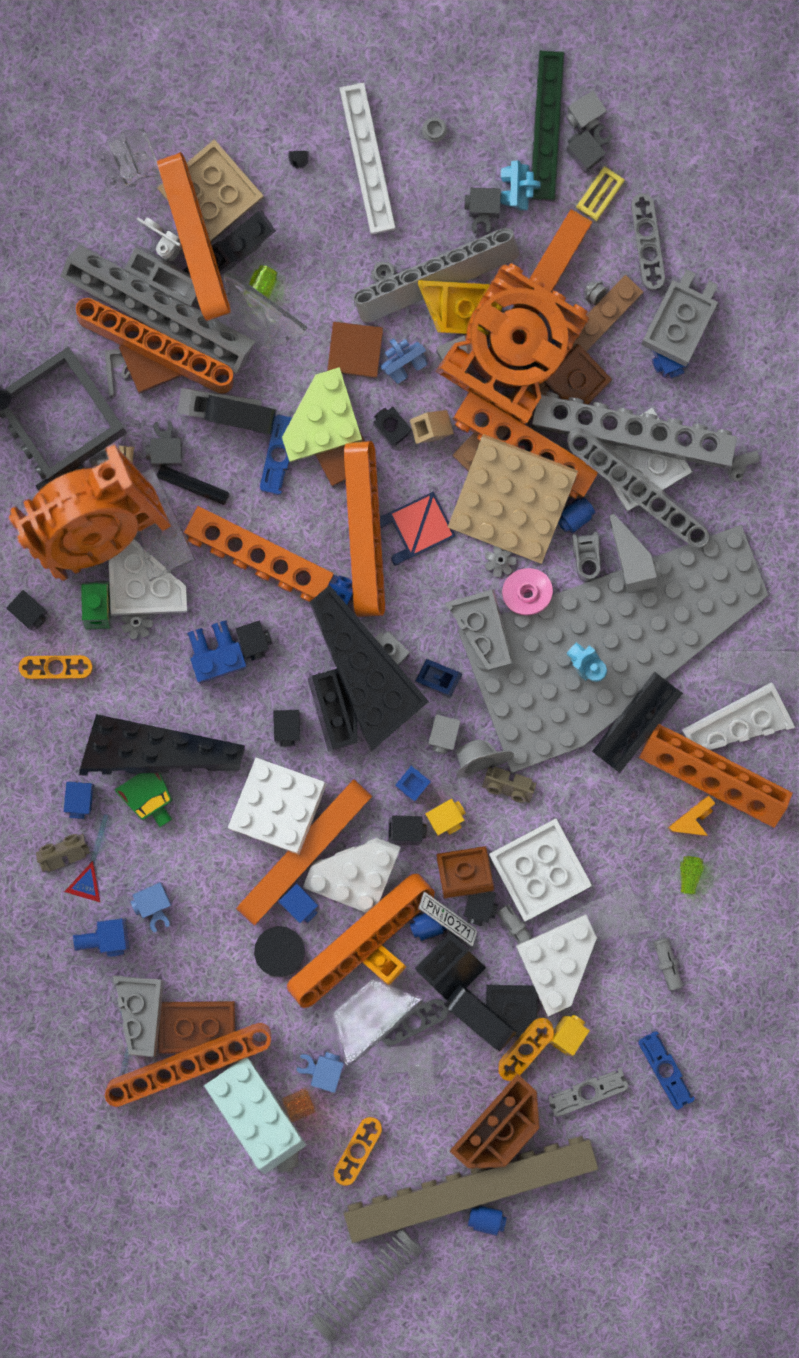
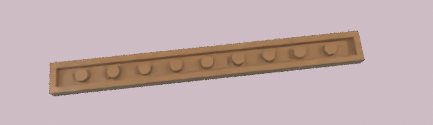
(600, 320)

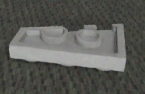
(483, 625)
(141, 1011)

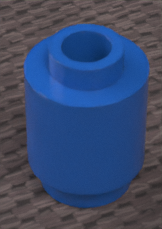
(576, 515)
(426, 927)
(486, 1220)

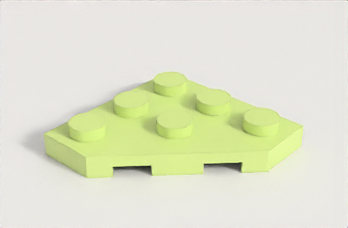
(322, 418)

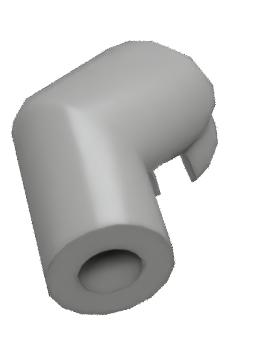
(740, 463)

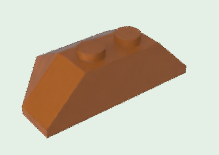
(501, 1128)

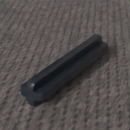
(193, 484)

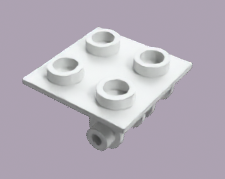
(169, 244)

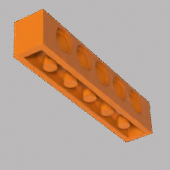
(518, 431)
(204, 520)
(716, 775)

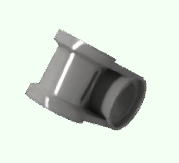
(586, 550)

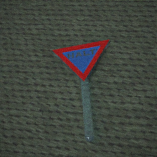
(86, 884)

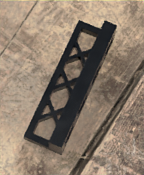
(637, 722)

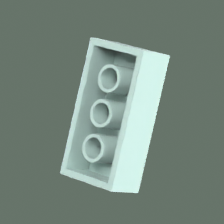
(255, 1115)

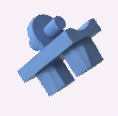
(412, 354)

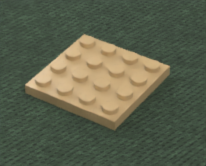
(512, 498)

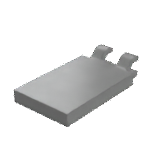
(681, 320)

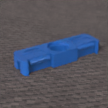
(274, 471)
(656, 1056)

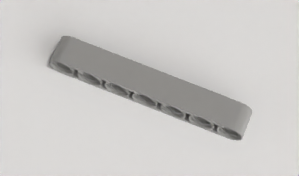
(453, 266)
(646, 496)

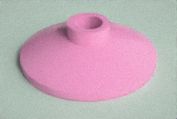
(526, 581)

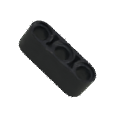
(240, 414)
(480, 1018)

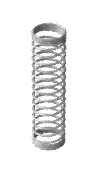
(330, 1332)

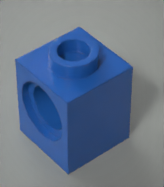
(412, 783)
(78, 799)
(299, 904)

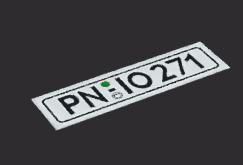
(448, 919)

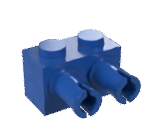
(210, 663)
(109, 937)

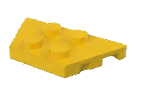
(453, 304)

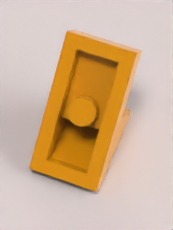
(687, 823)
(384, 965)

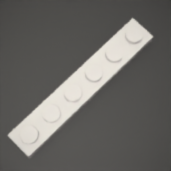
(367, 158)

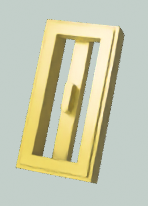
(588, 211)

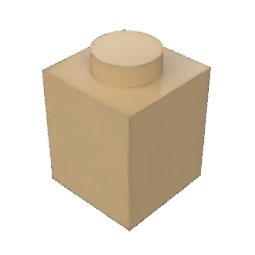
(431, 426)

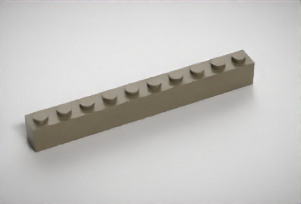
(469, 1190)

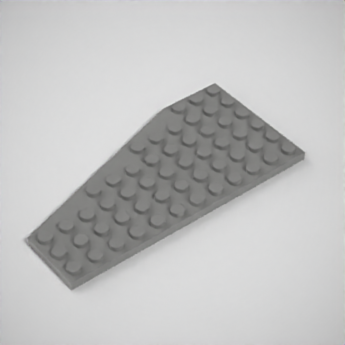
(542, 701)

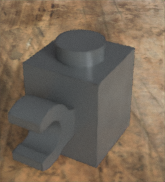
(588, 150)
(483, 204)
(164, 450)

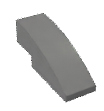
(161, 274)

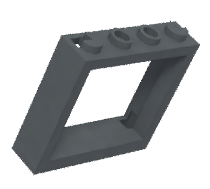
(85, 452)

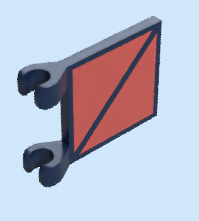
(419, 526)

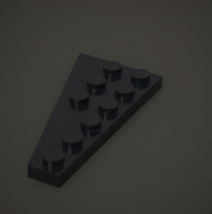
(372, 680)
(151, 749)

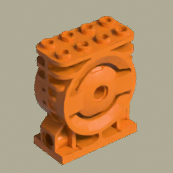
(507, 289)
(88, 515)

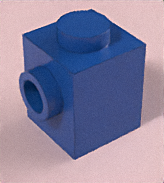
(667, 366)

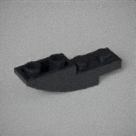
(241, 242)

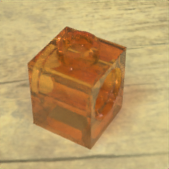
(298, 1104)

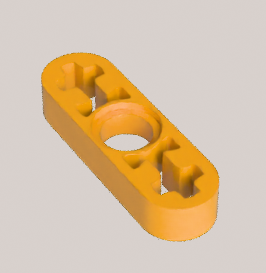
(36, 674)
(525, 1060)
(342, 1164)

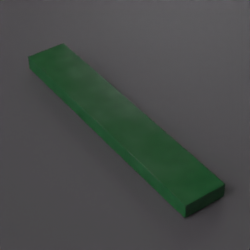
(547, 123)

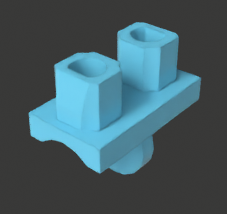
(521, 185)
(587, 663)

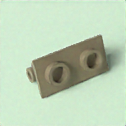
(519, 789)
(51, 855)

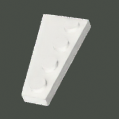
(748, 717)

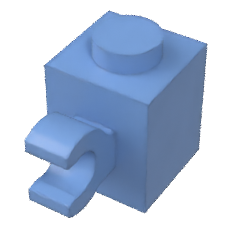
(152, 902)
(325, 1073)

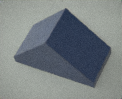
(438, 678)

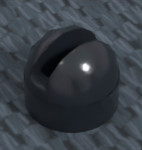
(298, 158)

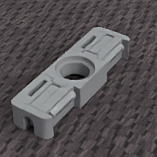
(605, 1086)

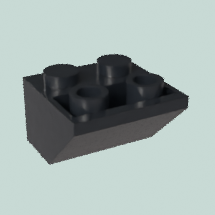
(449, 966)

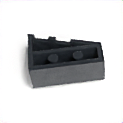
(333, 710)

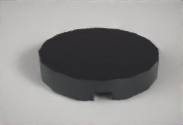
(279, 951)

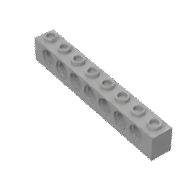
(156, 308)
(723, 439)

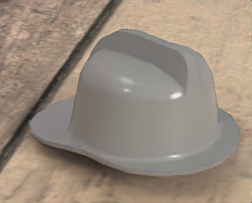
(479, 756)

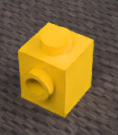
(446, 817)
(569, 1034)

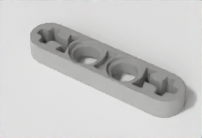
(647, 242)

